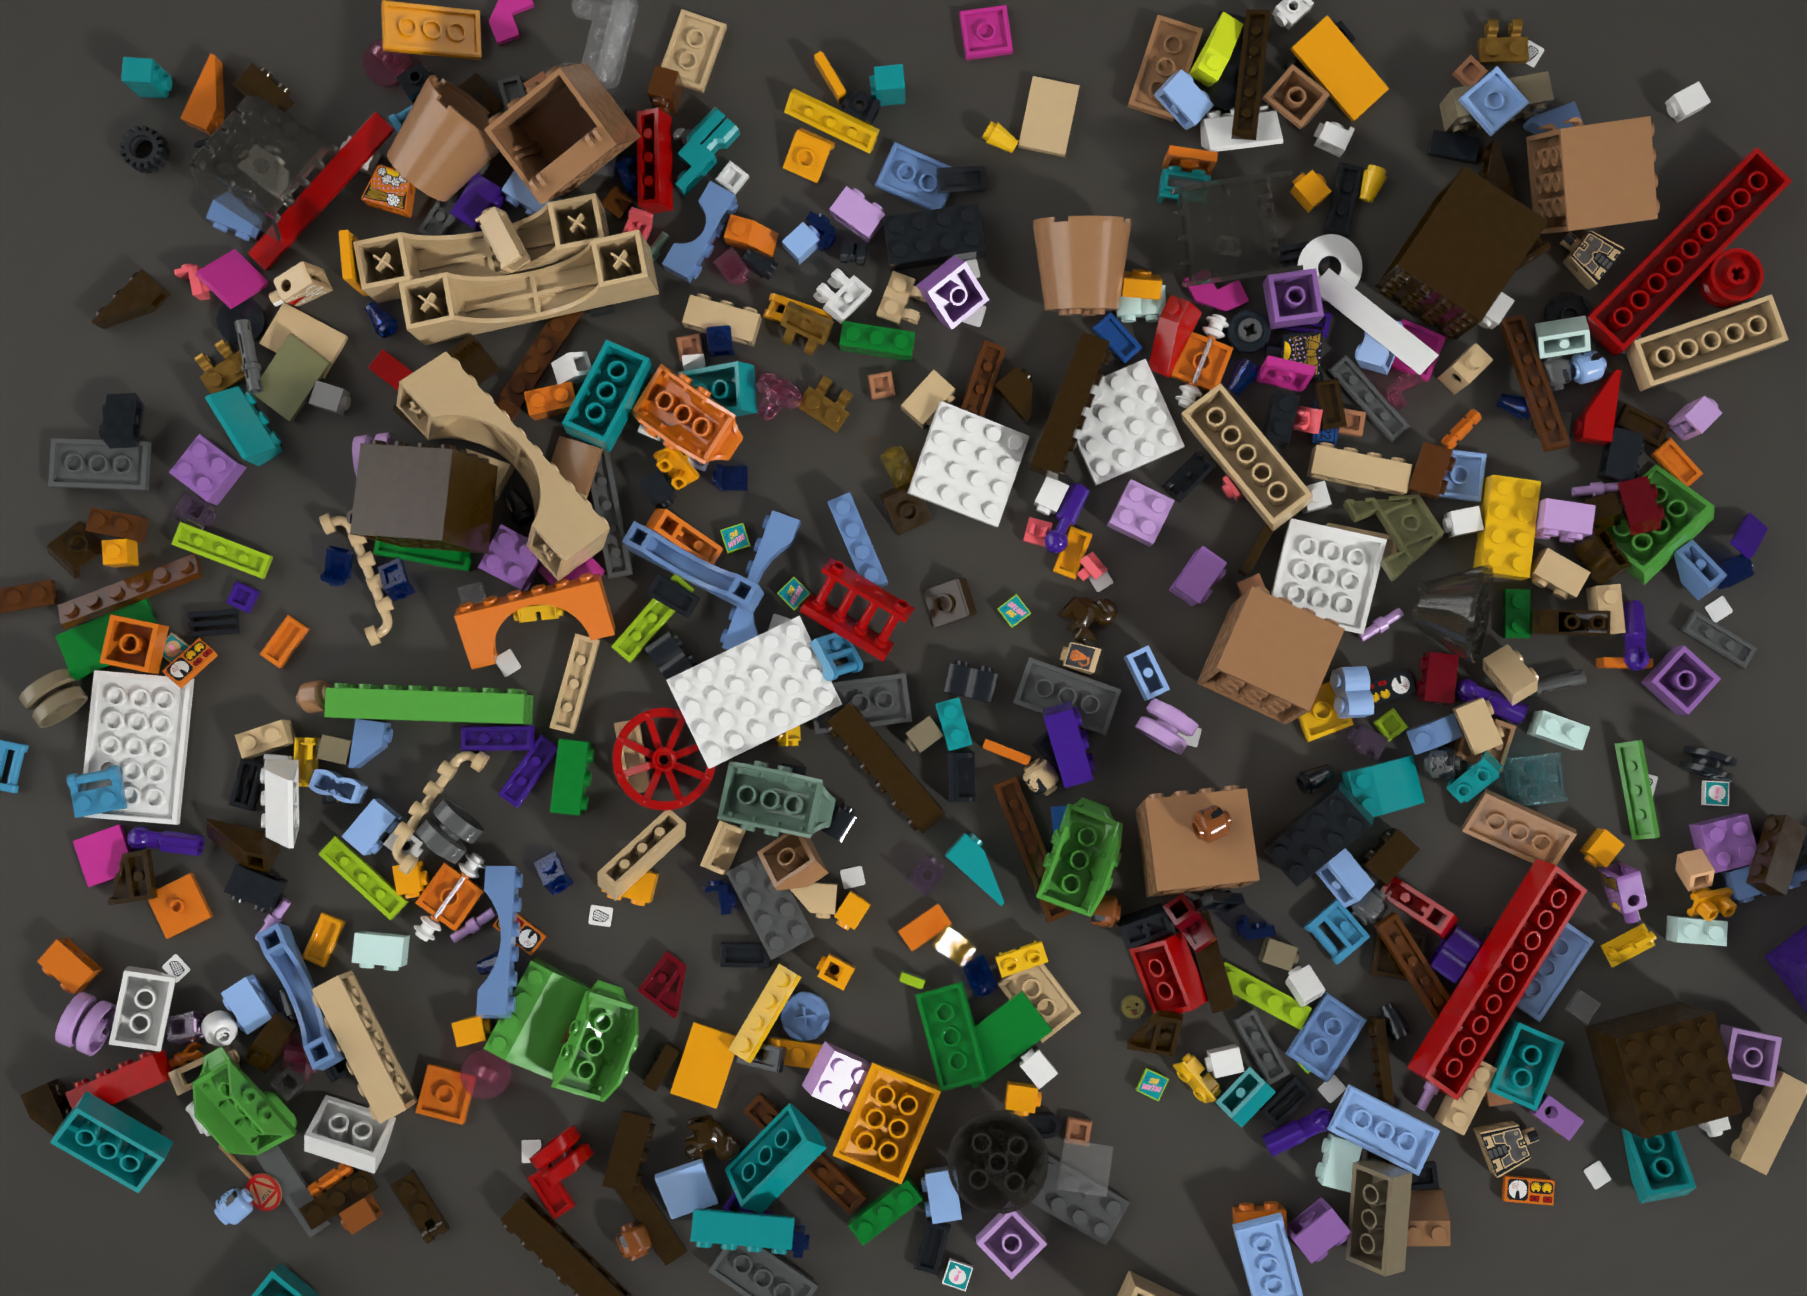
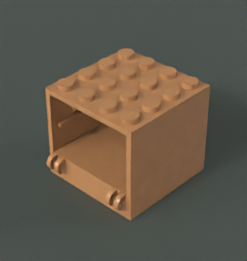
(561, 131)
(1593, 174)
(1271, 655)
(1178, 860)

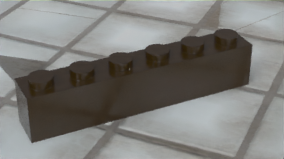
(1070, 405)
(885, 766)
(559, 1250)

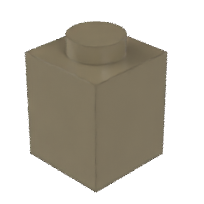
(923, 735)
(334, 749)
(1279, 954)

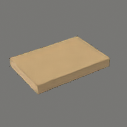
(694, 48)
(1048, 116)
(313, 332)
(1044, 994)

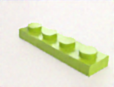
(222, 550)
(646, 626)
(363, 877)
(1267, 997)

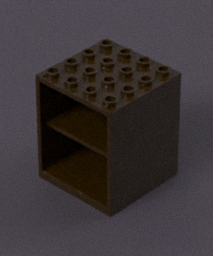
(1461, 254)

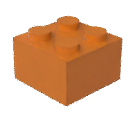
(134, 644)

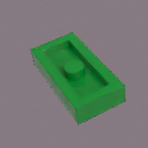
(1516, 614)

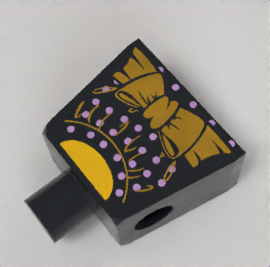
(1300, 348)

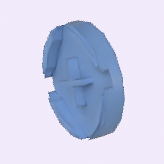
(805, 1016)

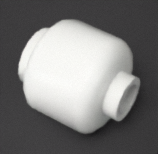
(219, 1029)

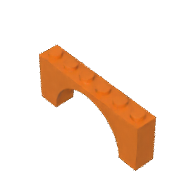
(581, 597)

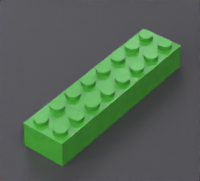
(424, 705)

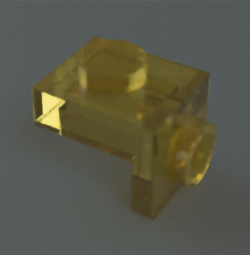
(897, 466)
(954, 946)

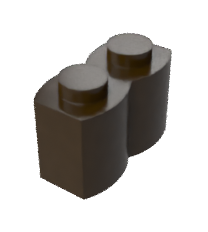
(1601, 556)

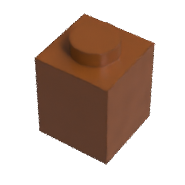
(360, 1214)

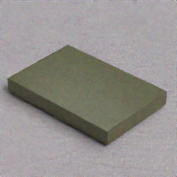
(292, 377)

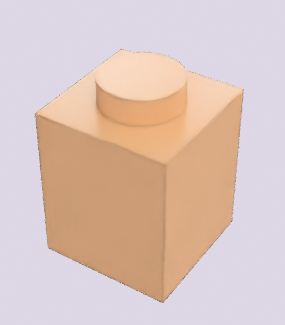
(1694, 869)

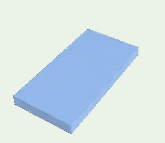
(1555, 972)
(1383, 1130)
(1267, 1256)

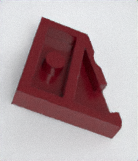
(665, 984)

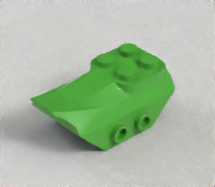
(1081, 858)
(598, 1044)
(237, 1110)

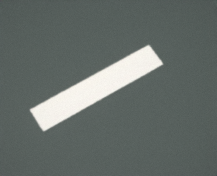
(1375, 322)

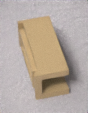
(503, 239)
(178, 1079)

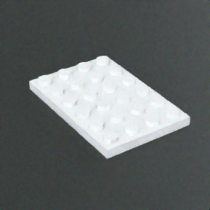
(753, 692)
(145, 731)

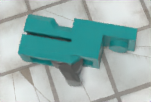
(700, 146)

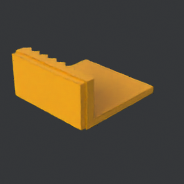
(808, 154)
(1141, 284)

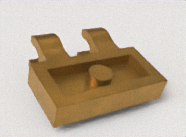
(1504, 49)
(806, 323)
(225, 374)
(823, 409)

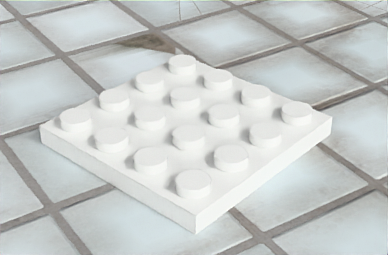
(1126, 424)
(968, 464)
(1329, 572)

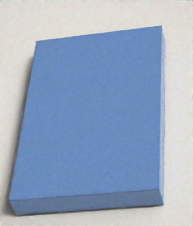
(912, 177)
(1326, 1037)

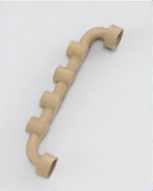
(366, 561)
(420, 810)

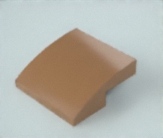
(577, 462)
(1499, 752)

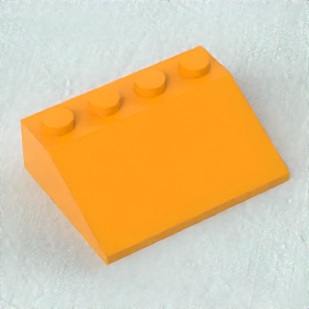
(887, 1122)

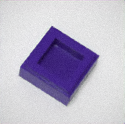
(243, 597)

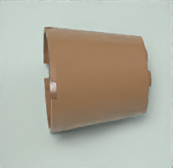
(442, 140)
(1082, 263)

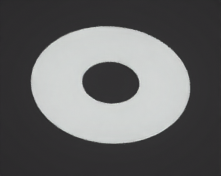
(1333, 246)

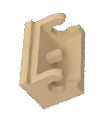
(723, 847)

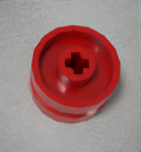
(1731, 278)
(562, 1156)

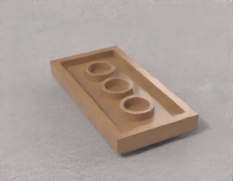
(1167, 52)
(1518, 829)

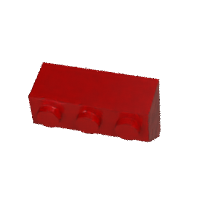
(1169, 974)

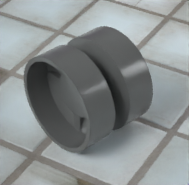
(445, 836)

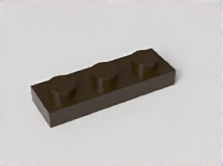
(338, 1198)

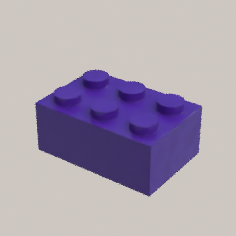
(1069, 744)

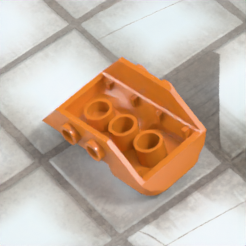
(687, 417)

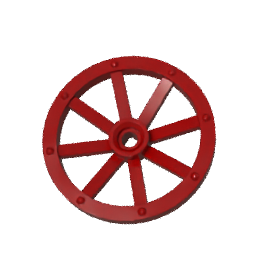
(661, 751)

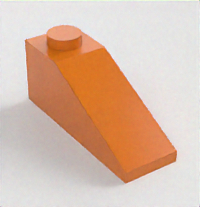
(206, 104)
(684, 535)

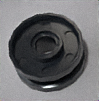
(1708, 763)

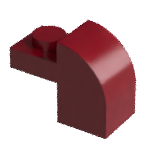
(1190, 922)

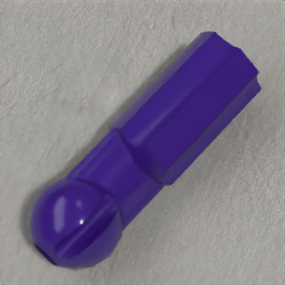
(1067, 515)
(1636, 655)
(1468, 690)
(167, 841)
(1297, 1131)

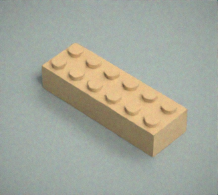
(1706, 343)
(1247, 457)
(364, 1046)

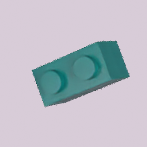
(146, 77)
(888, 84)
(953, 724)
(1245, 1097)

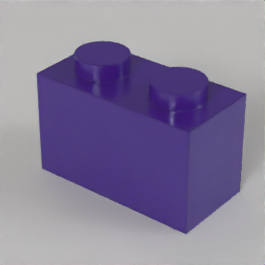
(475, 199)

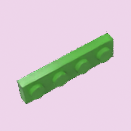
(1637, 790)

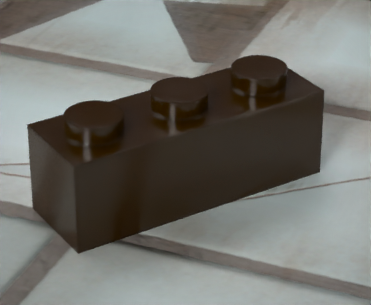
(661, 1066)

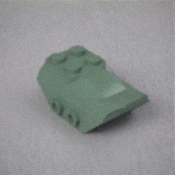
(775, 800)

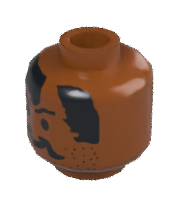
(1211, 823)
(1106, 912)
(633, 1241)

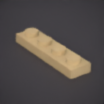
(574, 684)

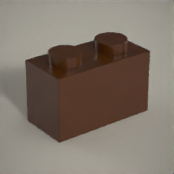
(665, 89)
(1431, 471)
(117, 524)

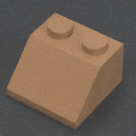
(1296, 97)
(792, 862)
(1428, 1219)

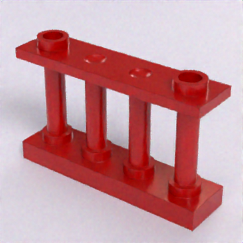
(846, 626)

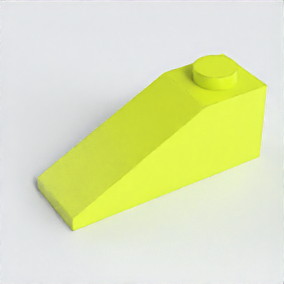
(1216, 50)

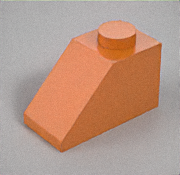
(749, 233)

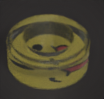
(1133, 1007)

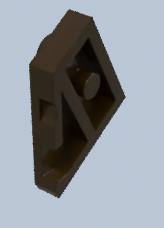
(135, 878)
(1158, 1034)

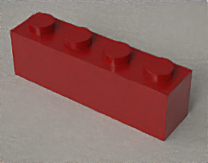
(655, 161)
(126, 1081)

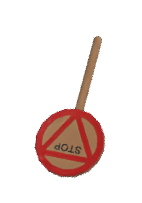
(262, 1186)

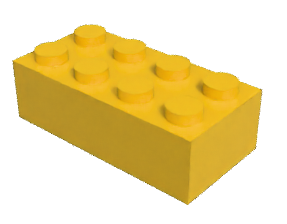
(1509, 525)

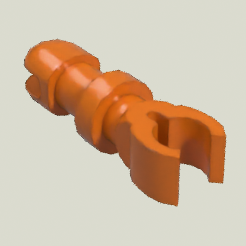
(189, 1054)

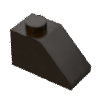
(1017, 392)
(271, 1042)

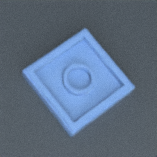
(1493, 101)
(1467, 477)
(686, 1188)

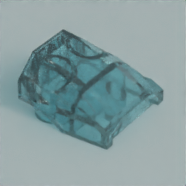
(1535, 779)

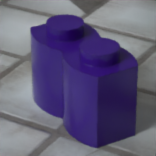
(1454, 954)

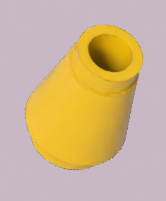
(999, 137)
(1372, 182)

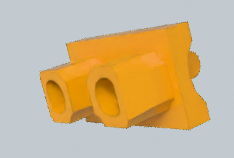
(676, 466)
(1711, 902)

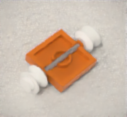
(1202, 361)
(450, 897)

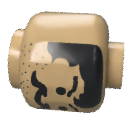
(1041, 777)

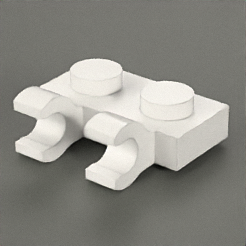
(846, 300)

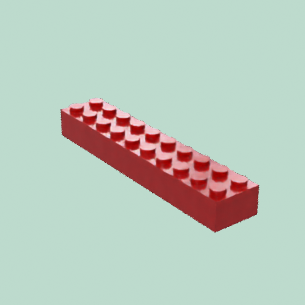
(1686, 251)
(1497, 978)

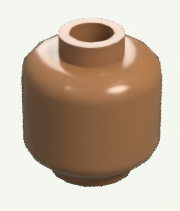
(312, 696)

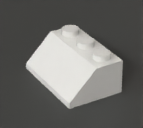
(1217, 130)
(281, 801)
(142, 1009)
(348, 1134)

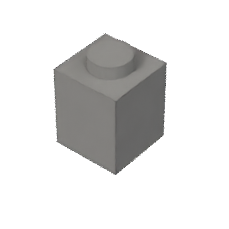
(330, 398)

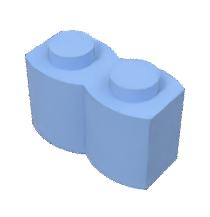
(1352, 692)
(334, 784)

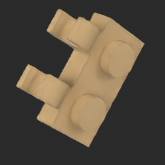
(895, 300)

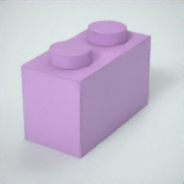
(857, 213)
(1694, 418)

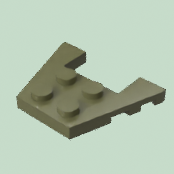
(1406, 522)

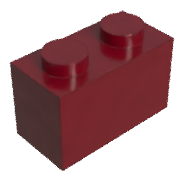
(1640, 506)
(1437, 678)

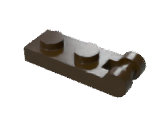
(420, 1206)

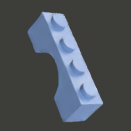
(686, 258)
(857, 539)

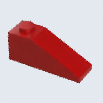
(1172, 334)
(1597, 419)
(1420, 907)

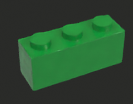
(877, 341)
(572, 777)
(885, 1210)

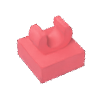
(1308, 419)
(1037, 531)
(1092, 566)

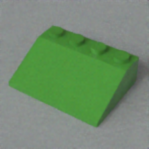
(1685, 517)
(544, 1009)

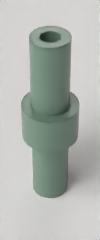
(658, 244)

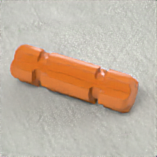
(1461, 429)
(330, 1179)

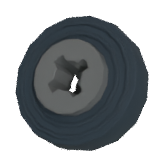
(1243, 339)

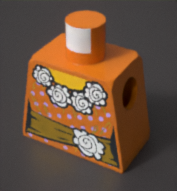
(389, 192)

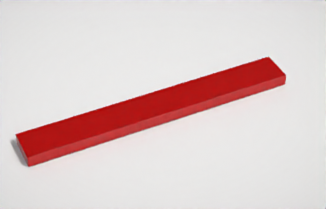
(323, 189)

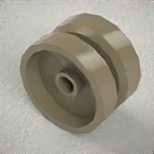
(53, 698)

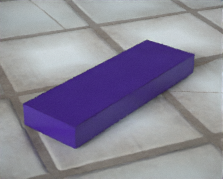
(497, 738)
(529, 771)

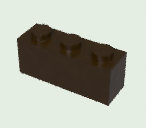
(1776, 855)
(629, 1152)

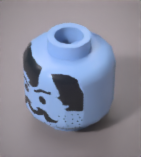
(1587, 367)
(234, 1205)

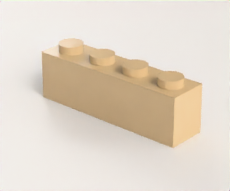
(1359, 469)
(641, 854)
(1769, 1122)

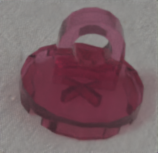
(384, 65)
(776, 395)
(485, 1074)

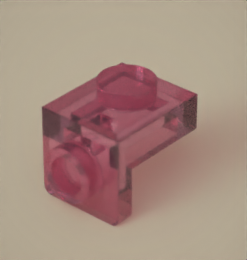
(732, 267)
(1403, 384)
(298, 1061)

